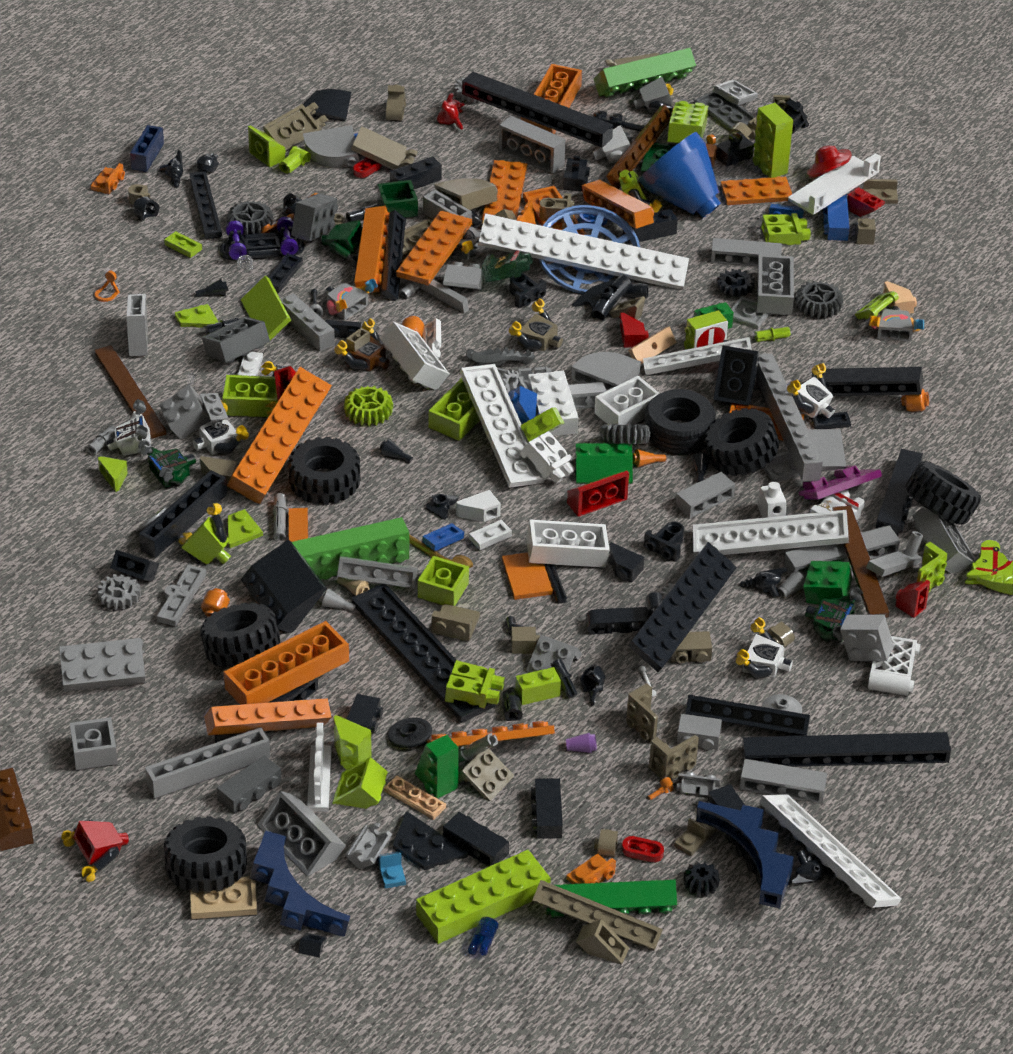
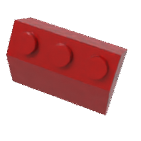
(599, 494)

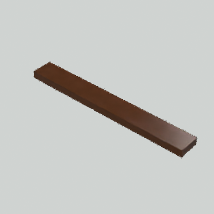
(640, 145)
(128, 388)
(859, 558)

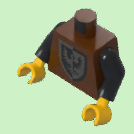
(369, 355)

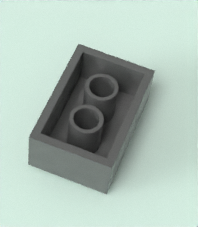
(314, 216)
(235, 339)

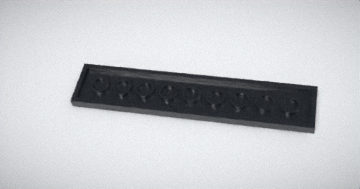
(682, 607)
(414, 645)

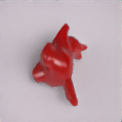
(450, 112)

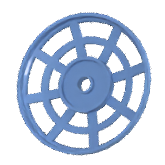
(596, 228)

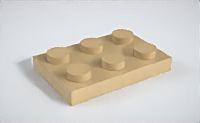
(231, 901)

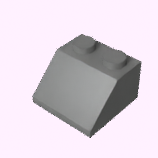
(463, 276)

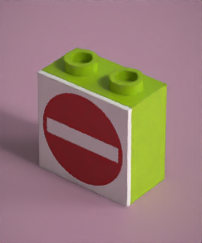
(705, 330)

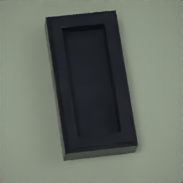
(837, 420)

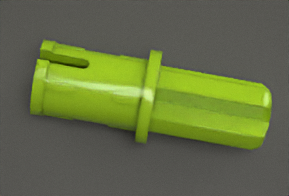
(772, 334)

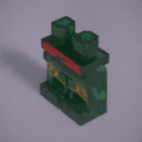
(505, 267)

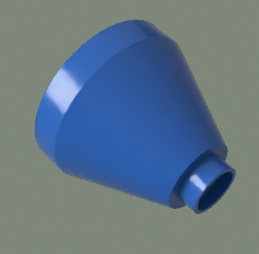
(684, 177)

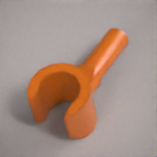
(665, 783)

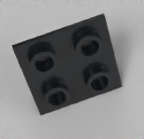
(614, 119)

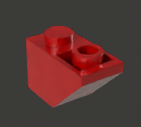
(862, 202)

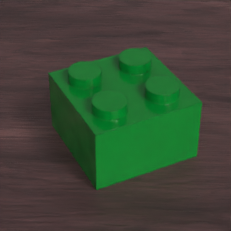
(827, 581)

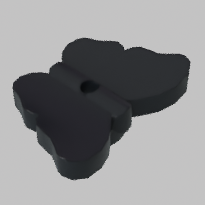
(440, 504)

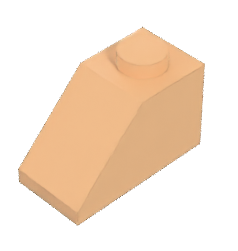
(906, 300)

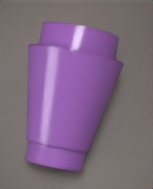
(582, 743)

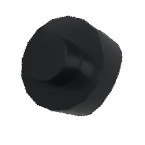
(289, 204)
(143, 208)

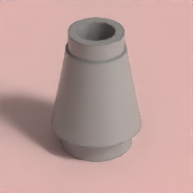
(792, 584)

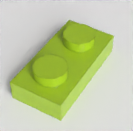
(183, 244)

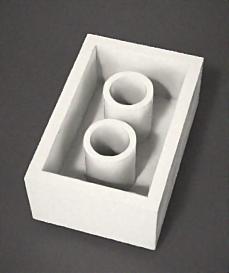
(625, 402)

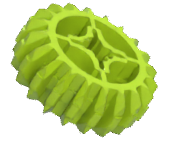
(368, 405)

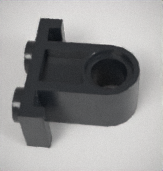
(796, 112)
(526, 290)
(666, 541)

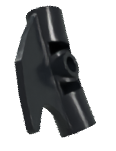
(604, 296)

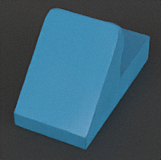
(391, 869)

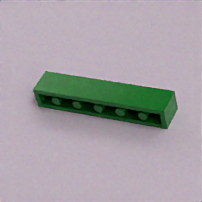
(627, 896)

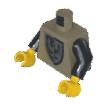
(538, 331)

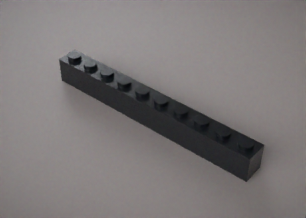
(537, 109)
(849, 749)

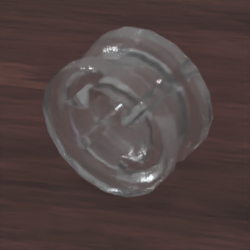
(245, 258)

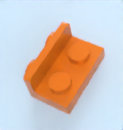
(108, 179)
(593, 871)

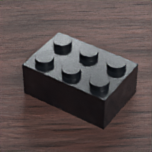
(736, 375)

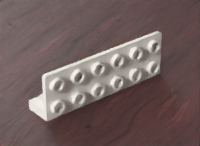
(835, 184)

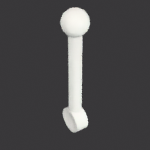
(642, 669)

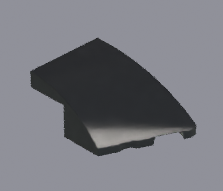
(331, 103)

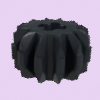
(701, 878)

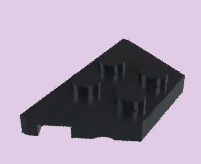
(424, 844)

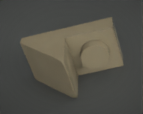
(631, 307)
(694, 837)

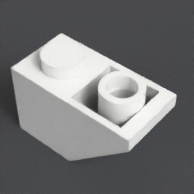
(479, 507)

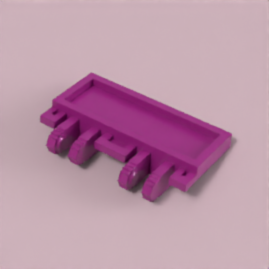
(845, 479)

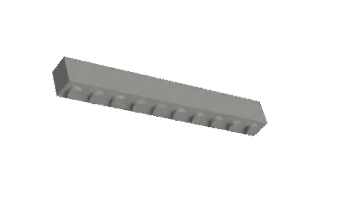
(788, 419)

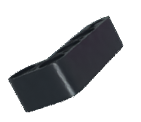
(622, 619)

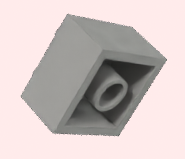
(184, 412)
(867, 637)
(93, 743)

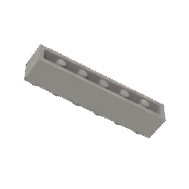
(877, 542)
(207, 762)

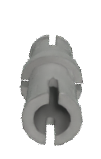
(101, 440)

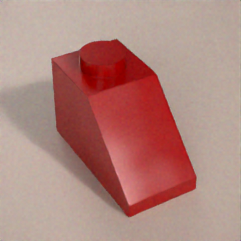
(632, 331)
(913, 598)

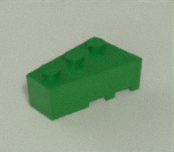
(439, 766)

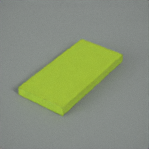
(265, 305)

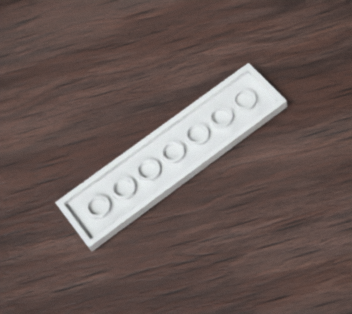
(500, 424)
(773, 533)
(830, 851)

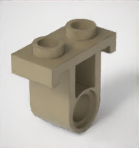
(396, 102)
(550, 206)

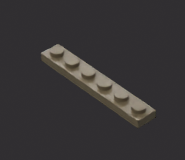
(590, 911)

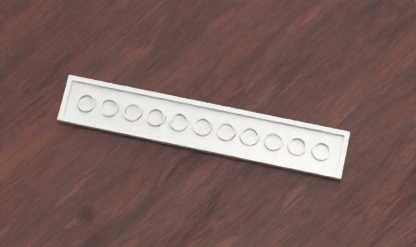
(584, 251)

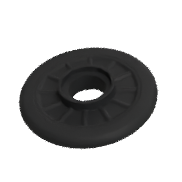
(399, 738)

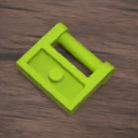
(877, 305)

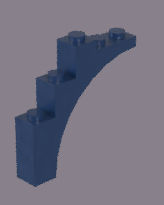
(759, 843)
(284, 891)

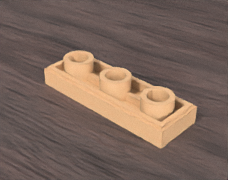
(653, 345)
(415, 797)

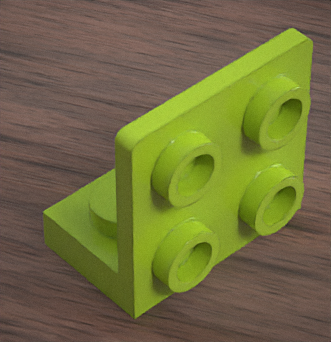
(933, 565)

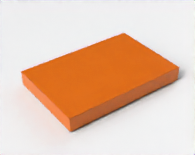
(526, 578)

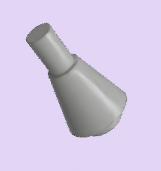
(333, 600)

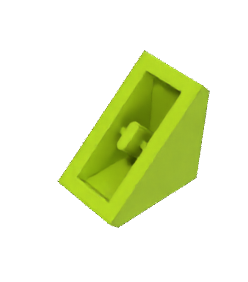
(113, 471)

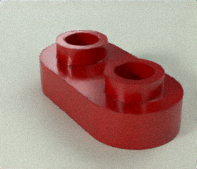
(366, 167)
(643, 849)

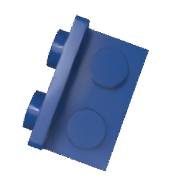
(776, 209)

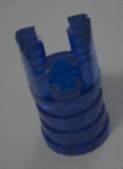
(483, 935)

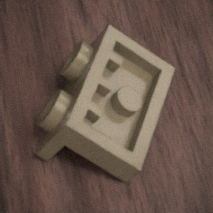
(883, 189)

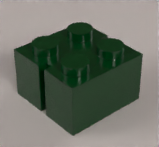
(398, 197)

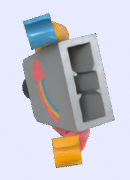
(348, 300)
(895, 324)

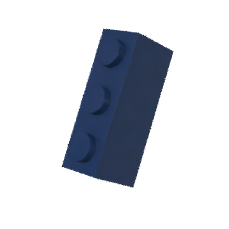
(147, 148)

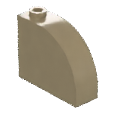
(469, 191)

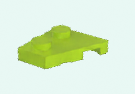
(196, 317)
(242, 528)

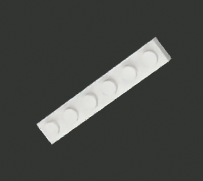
(690, 357)

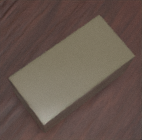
(358, 339)

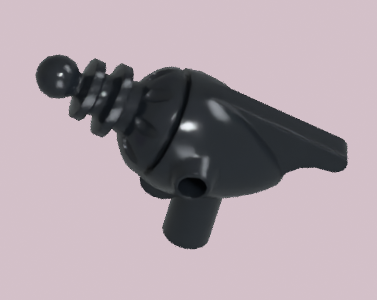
(174, 169)
(766, 581)
(809, 870)

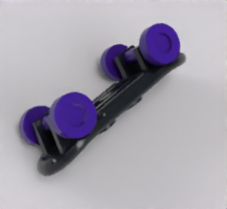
(261, 244)

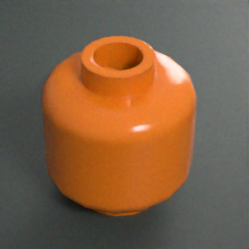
(414, 323)
(915, 402)
(214, 601)

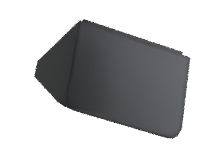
(312, 944)

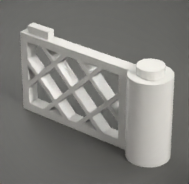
(889, 679)

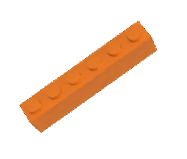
(629, 208)
(372, 247)
(268, 716)

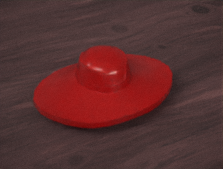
(827, 159)

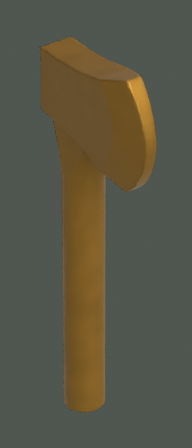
(461, 559)

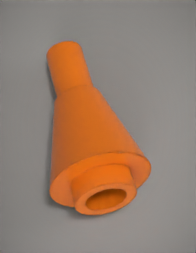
(643, 458)

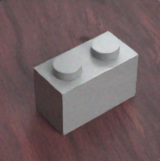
(703, 727)

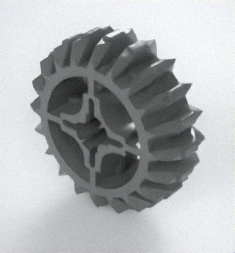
(252, 216)
(819, 299)
(625, 434)

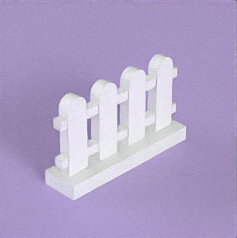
(319, 774)

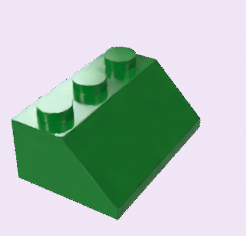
(602, 460)

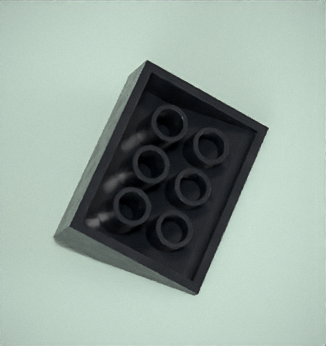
(284, 585)

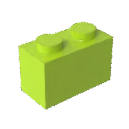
(542, 423)
(538, 686)

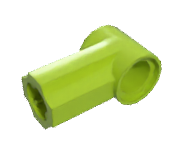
(296, 158)

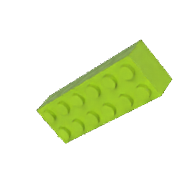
(480, 895)

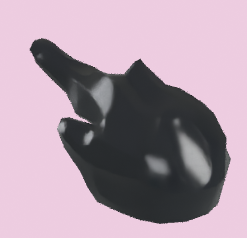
(208, 162)
(592, 680)

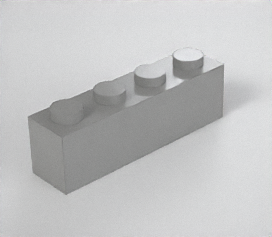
(741, 251)
(308, 323)
(783, 780)

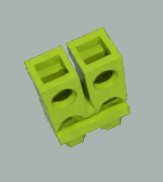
(785, 229)
(473, 684)

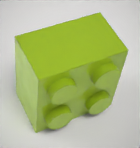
(443, 581)

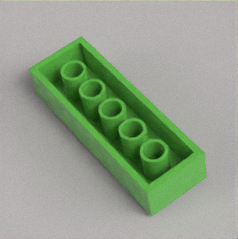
(643, 71)
(373, 542)

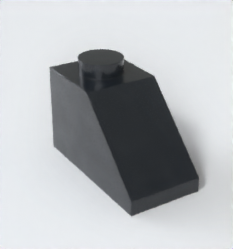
(625, 563)

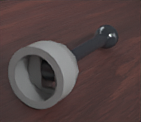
(316, 307)

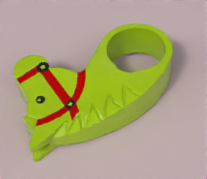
(992, 569)

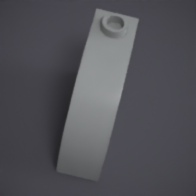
(332, 147)
(137, 325)
(606, 368)

